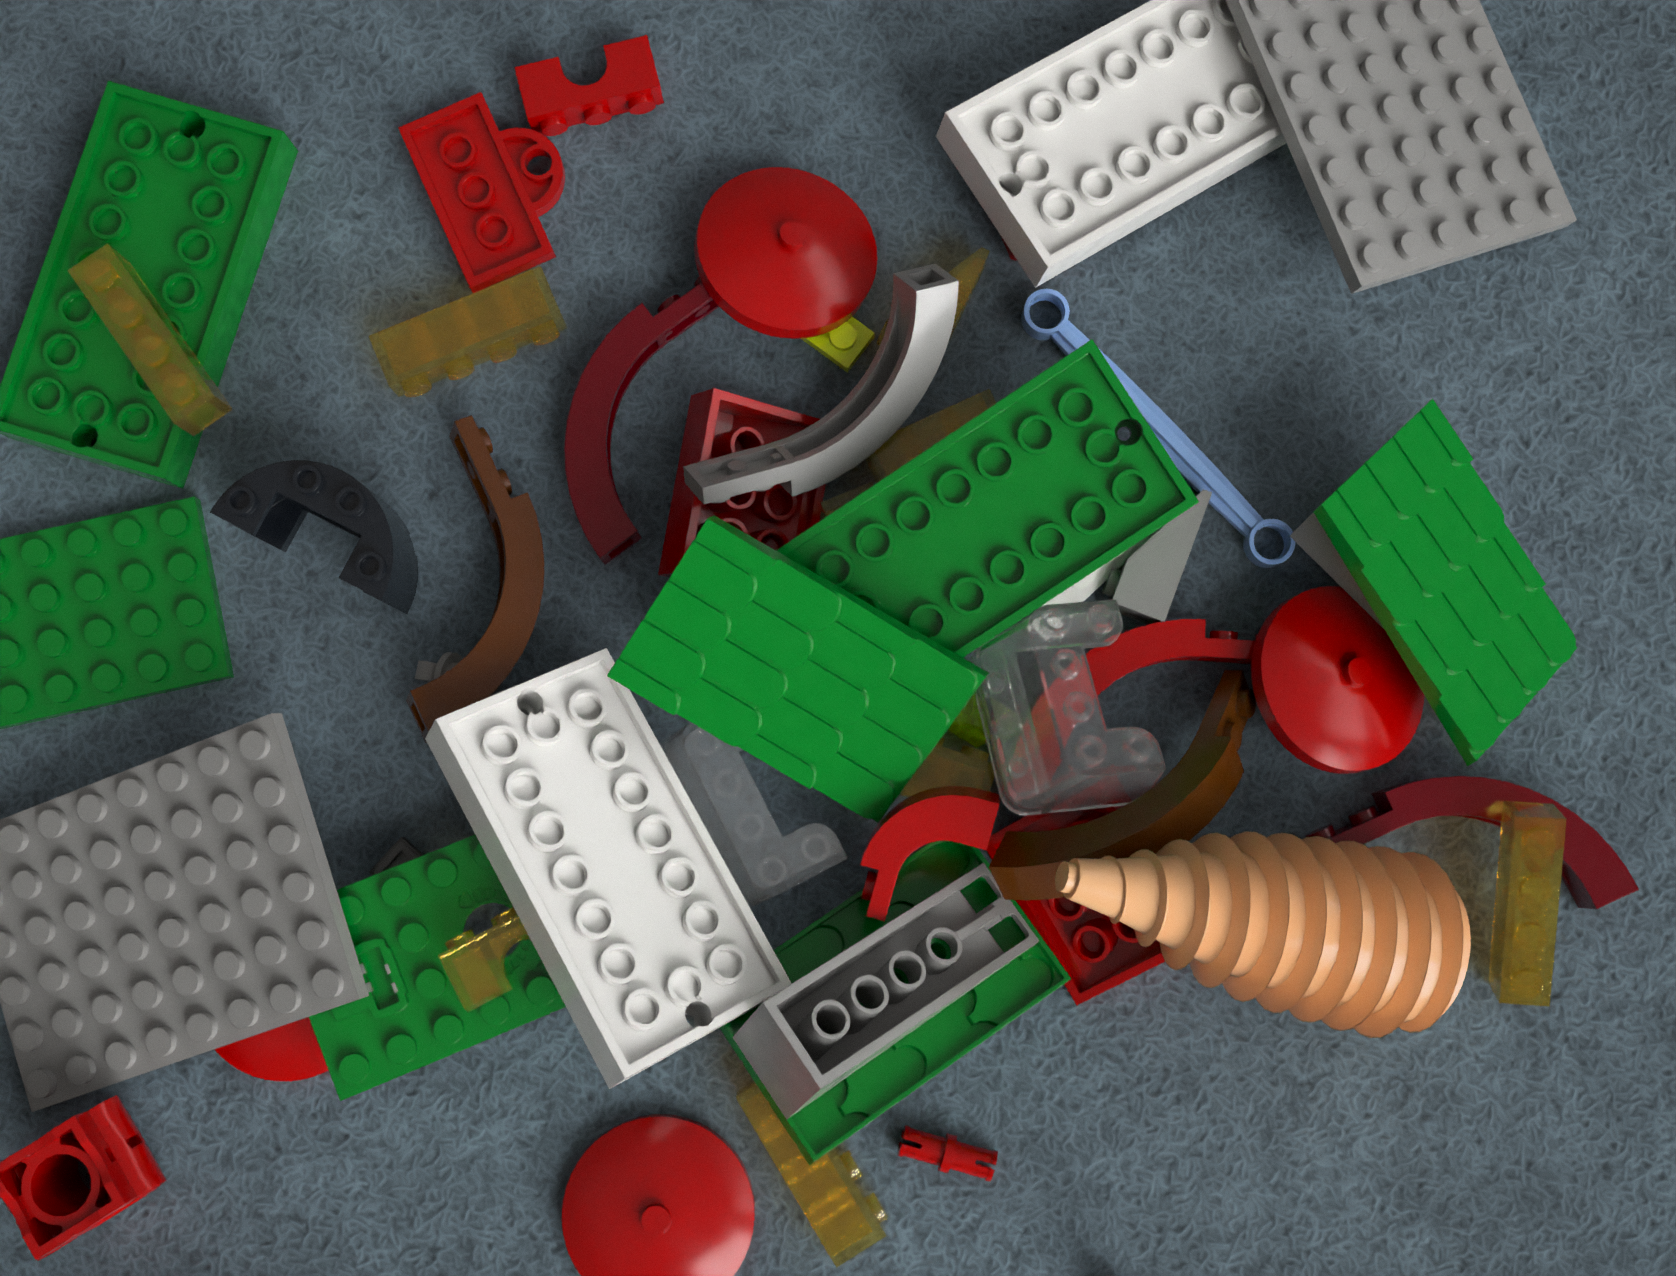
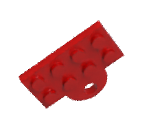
(484, 188)

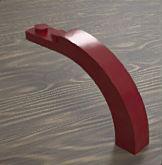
(596, 407)
(1589, 863)

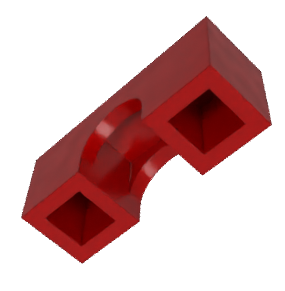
(627, 86)

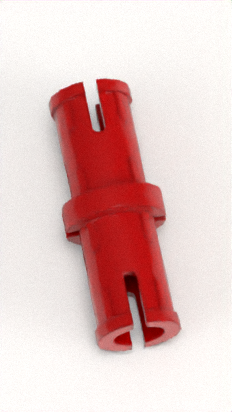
(947, 1153)

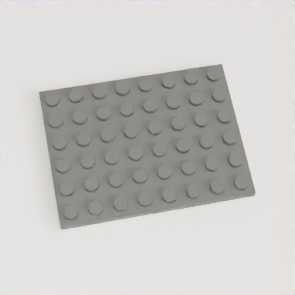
(1403, 130)
(167, 915)

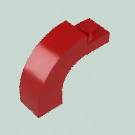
(929, 816)

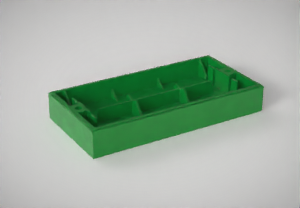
(192, 213)
(1003, 508)

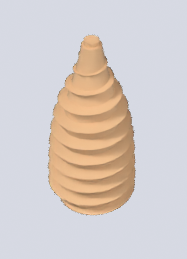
(1294, 923)

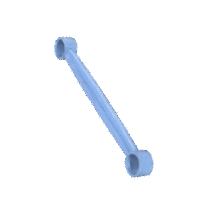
(1187, 457)

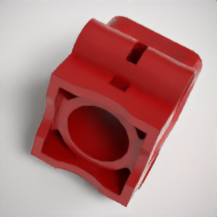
(44, 1182)

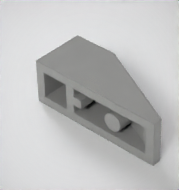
(1152, 573)

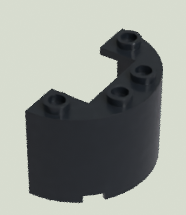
(277, 498)

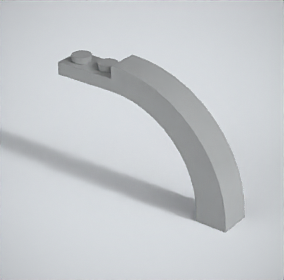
(868, 416)

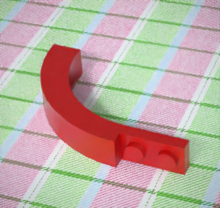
(1165, 643)

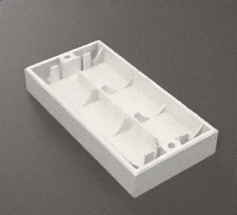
(1112, 131)
(606, 864)

